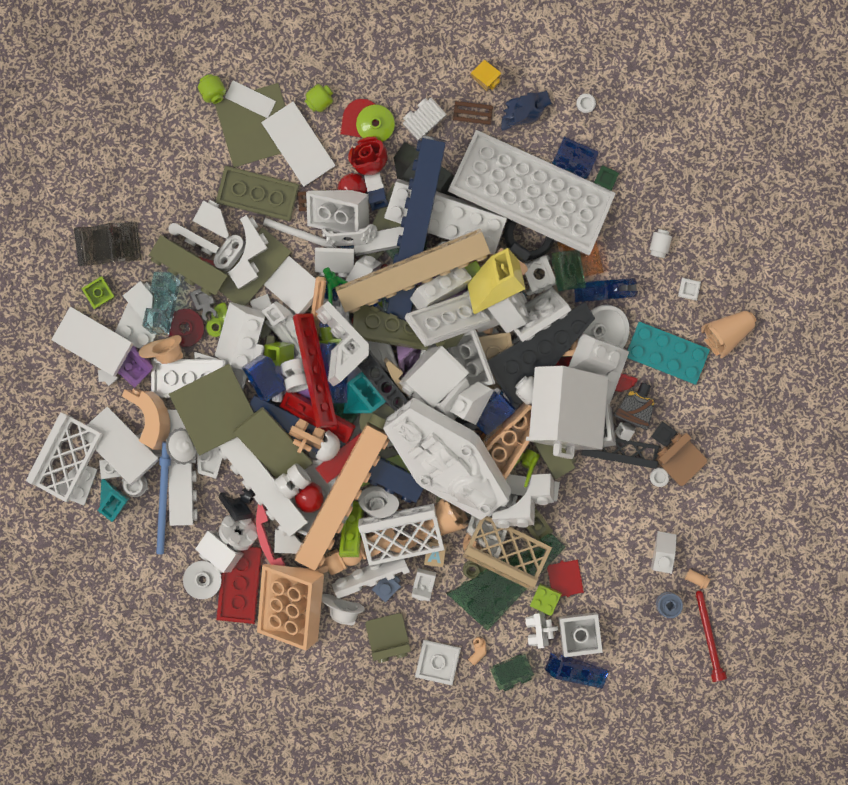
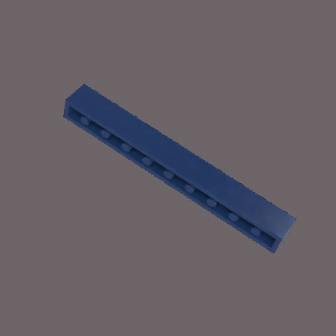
(418, 215)
(385, 473)

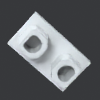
(544, 630)

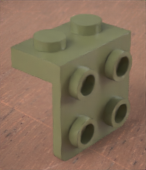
(388, 637)

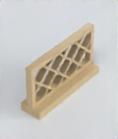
(504, 568)

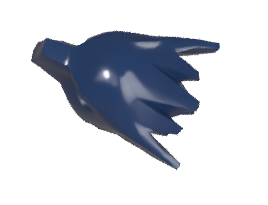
(525, 109)

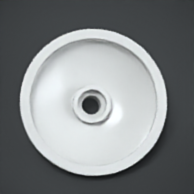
(611, 325)

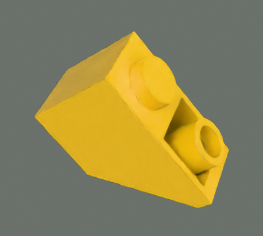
(486, 75)

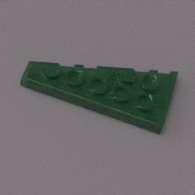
(491, 595)

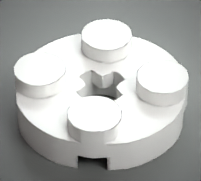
(229, 536)

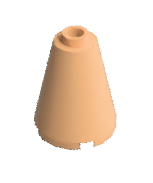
(728, 332)
(449, 519)

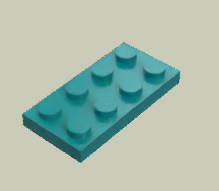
(667, 353)

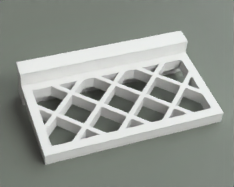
(49, 453)
(400, 518)

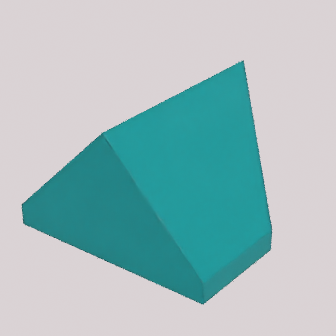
(362, 396)
(111, 500)

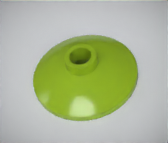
(375, 112)

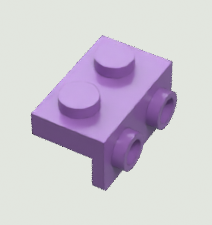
(135, 367)

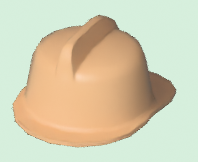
(164, 350)

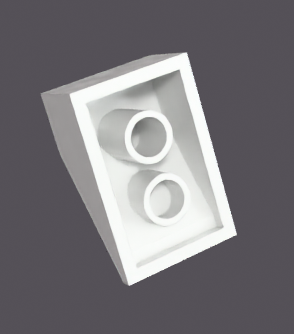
(337, 210)

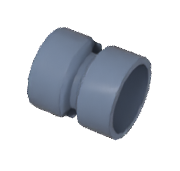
(669, 604)

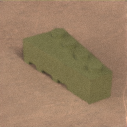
(188, 265)

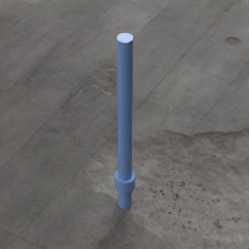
(164, 462)

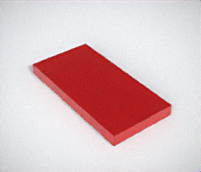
(240, 589)

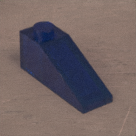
(575, 671)

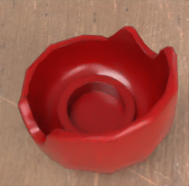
(352, 182)
(310, 498)

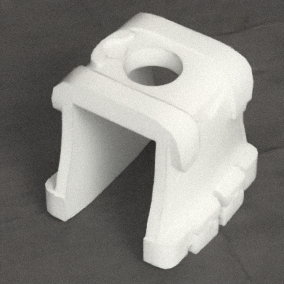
(536, 285)

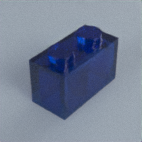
(264, 377)

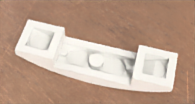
(283, 317)

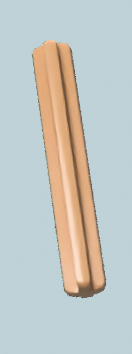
(318, 299)

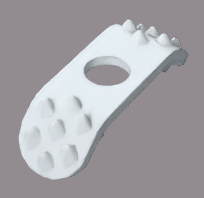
(361, 237)

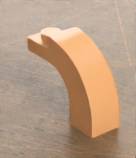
(155, 414)

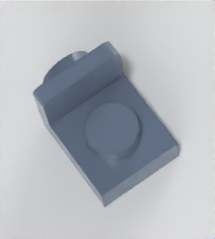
(386, 588)

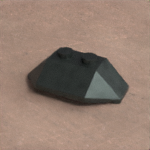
(404, 163)

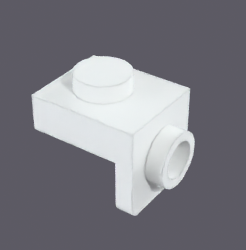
(423, 584)

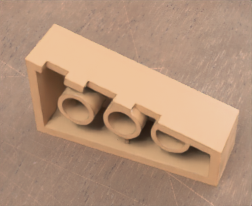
(511, 441)

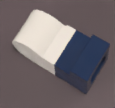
(376, 191)

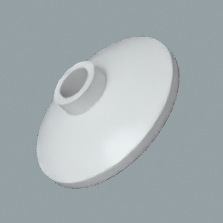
(195, 587)

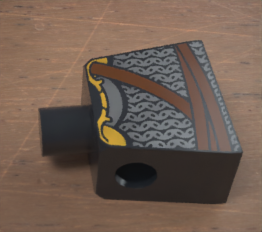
(636, 407)

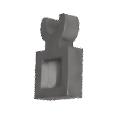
(204, 302)

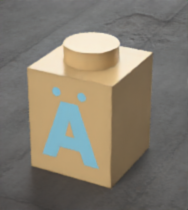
(435, 558)

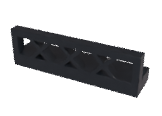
(624, 458)

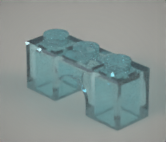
(165, 290)

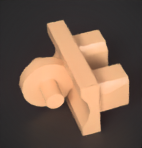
(314, 440)

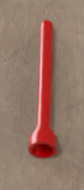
(717, 672)

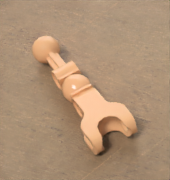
(335, 563)

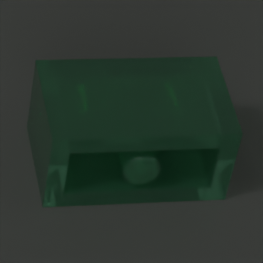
(512, 672)

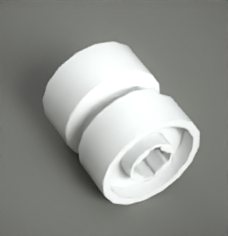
(295, 375)
(298, 477)

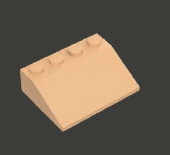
(290, 604)

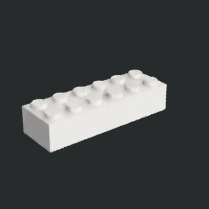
(450, 216)

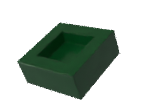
(606, 178)

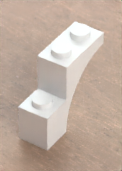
(245, 272)
(523, 512)

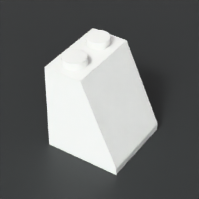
(433, 376)

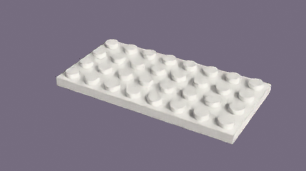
(532, 192)

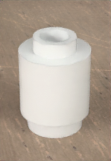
(660, 243)

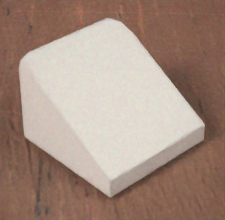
(261, 302)

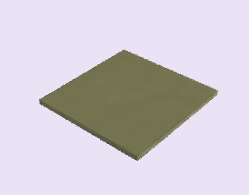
(243, 128)
(212, 408)

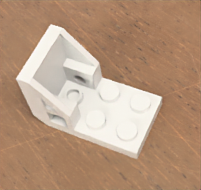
(342, 360)

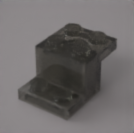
(107, 244)

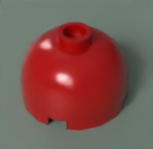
(368, 156)

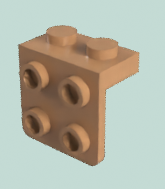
(681, 459)

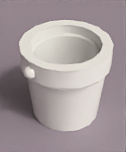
(137, 488)

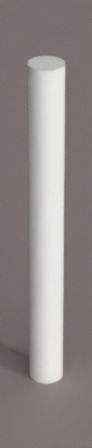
(298, 233)

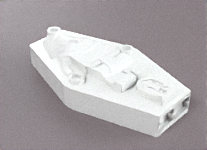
(447, 459)

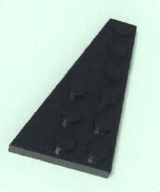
(540, 351)

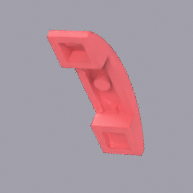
(262, 517)

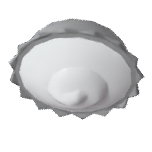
(180, 447)

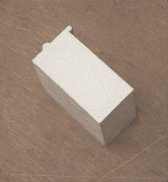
(568, 409)

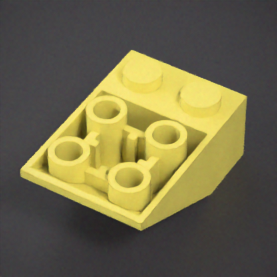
(496, 281)

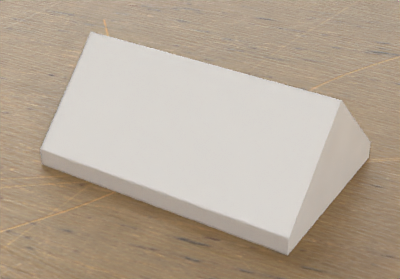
(472, 358)

